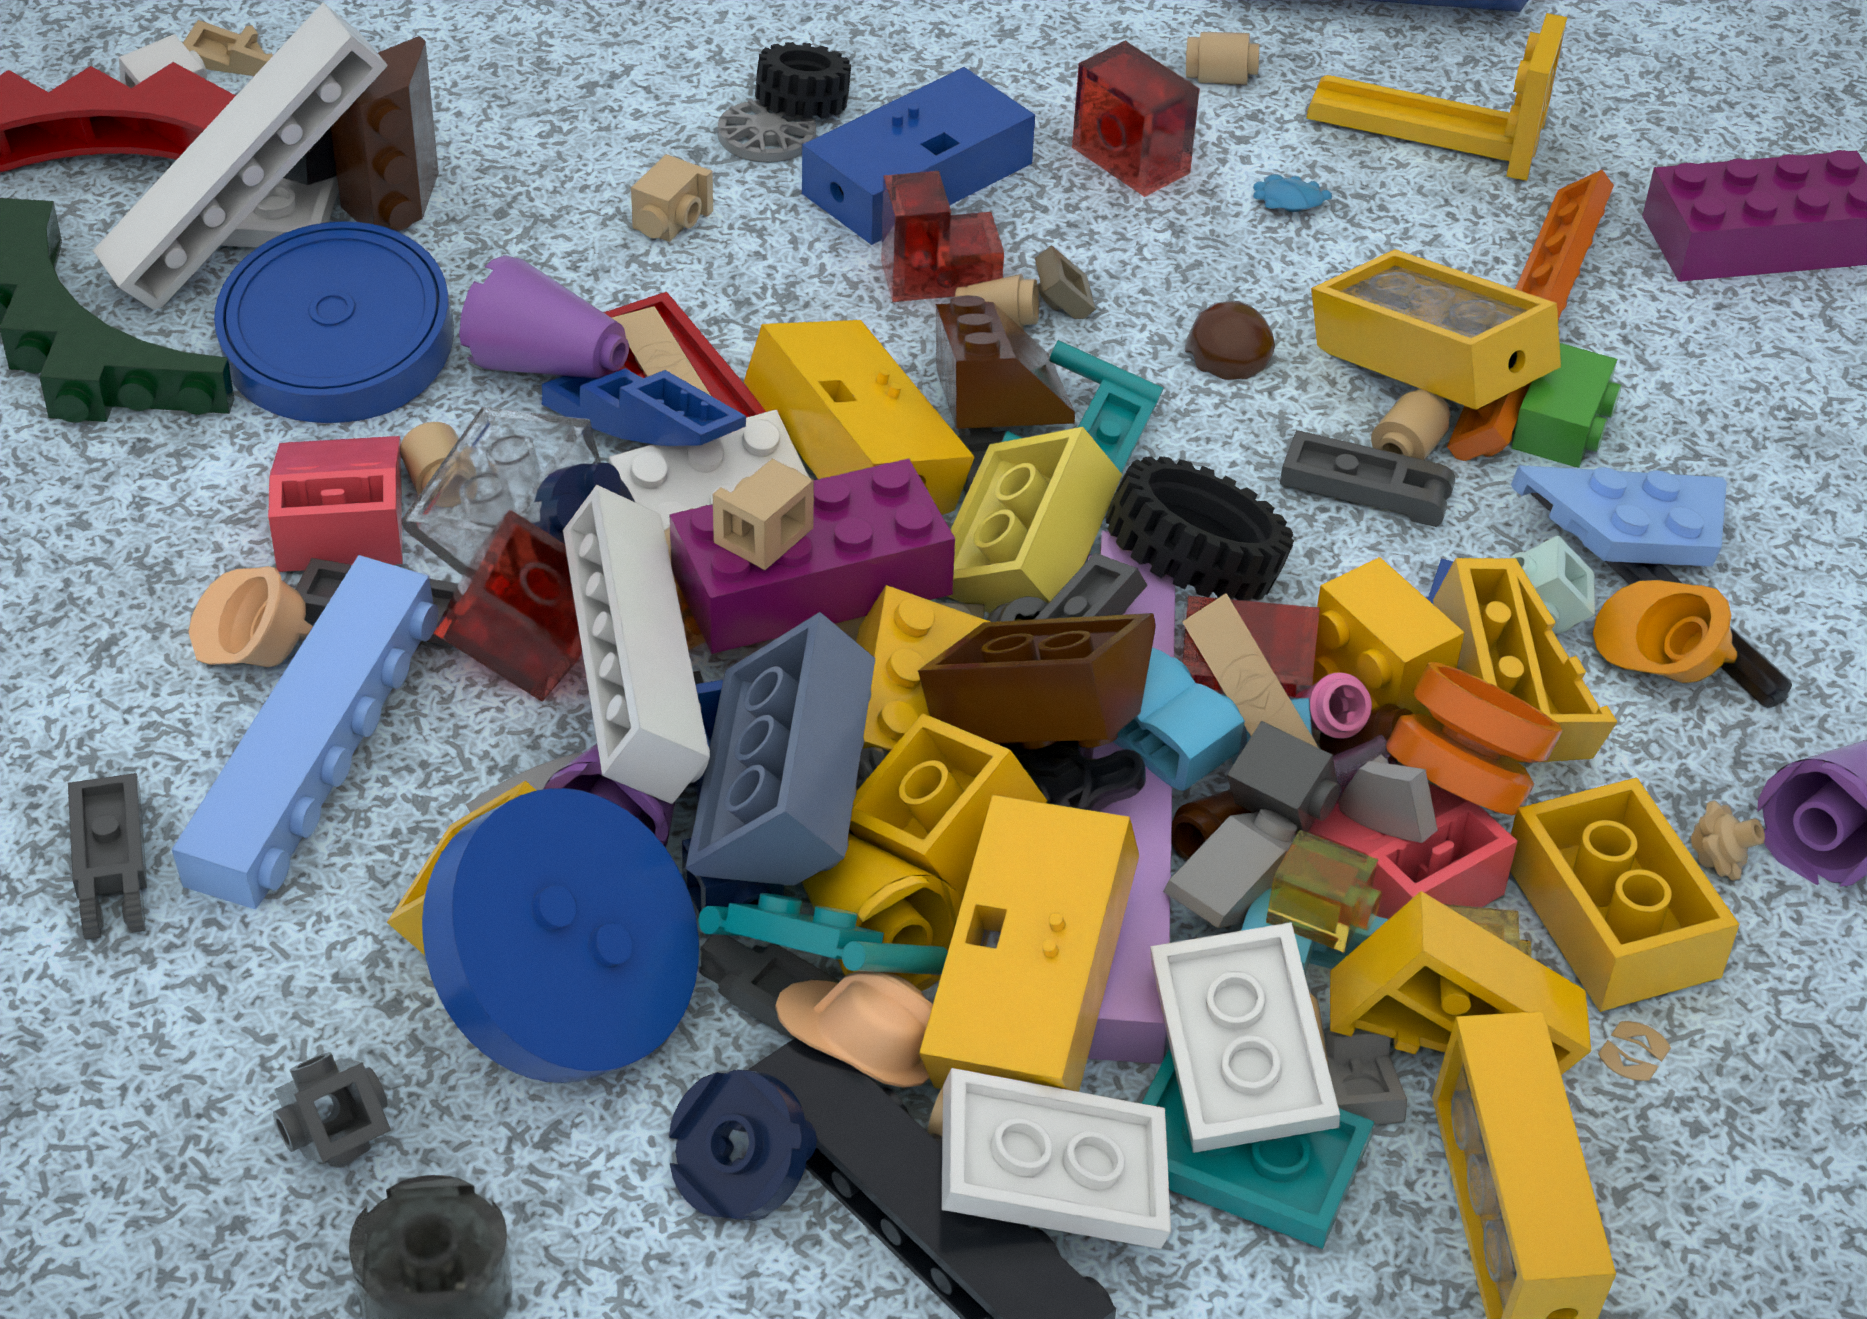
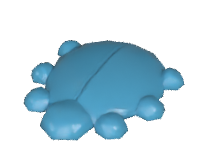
(1290, 193)

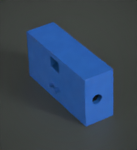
(946, 127)

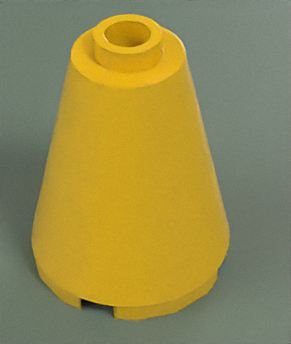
(889, 899)

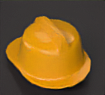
(1666, 630)

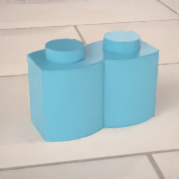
(1181, 725)

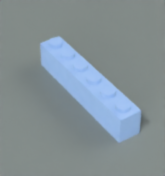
(306, 734)

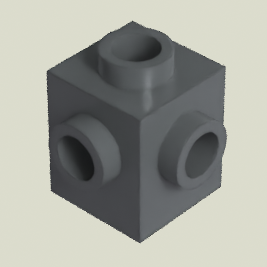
(355, 1113)

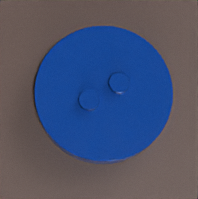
(335, 322)
(560, 936)

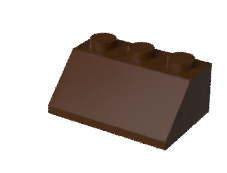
(389, 143)
(995, 369)
(1043, 679)

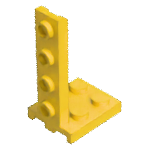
(1454, 124)

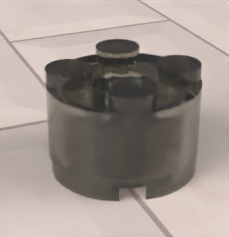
(431, 1253)

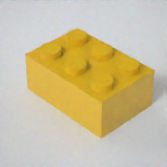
(1621, 894)

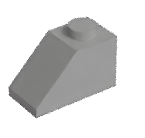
(1233, 867)

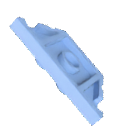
(1634, 513)

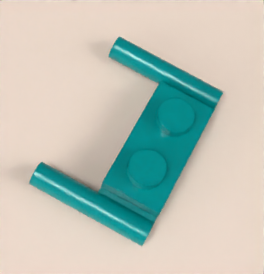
(1118, 407)
(827, 934)

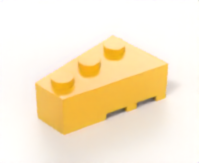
(903, 637)
(1515, 649)
(1438, 966)

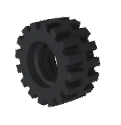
(803, 80)

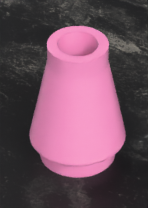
(1338, 705)

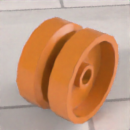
(1473, 738)

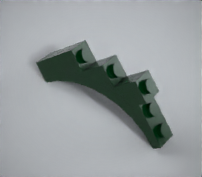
(81, 358)

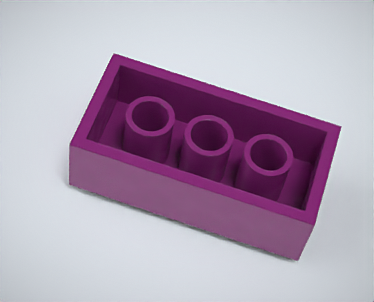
(1760, 215)
(866, 534)

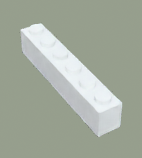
(239, 158)
(634, 647)

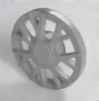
(763, 130)

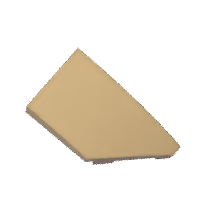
(227, 50)

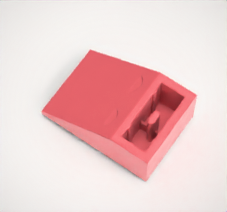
(336, 501)
(1457, 865)

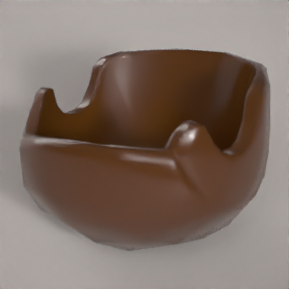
(1230, 340)

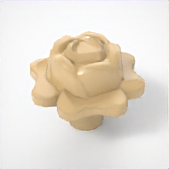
(1724, 840)

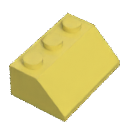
(1030, 517)

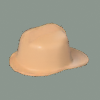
(248, 619)
(863, 1020)

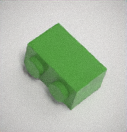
(1565, 407)

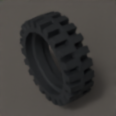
(1199, 529)

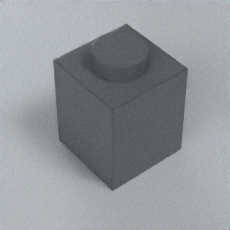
(1284, 777)

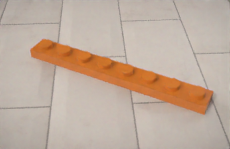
(1548, 275)

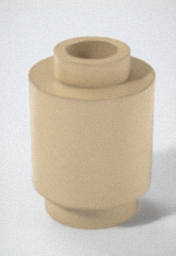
(1222, 58)
(1413, 425)
(425, 450)

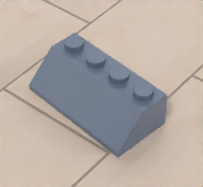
(784, 759)

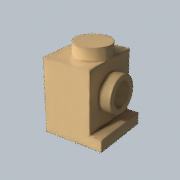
(671, 197)
(764, 513)

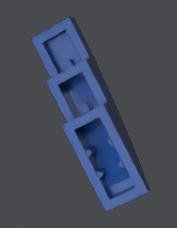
(643, 410)

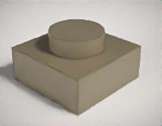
(1064, 284)

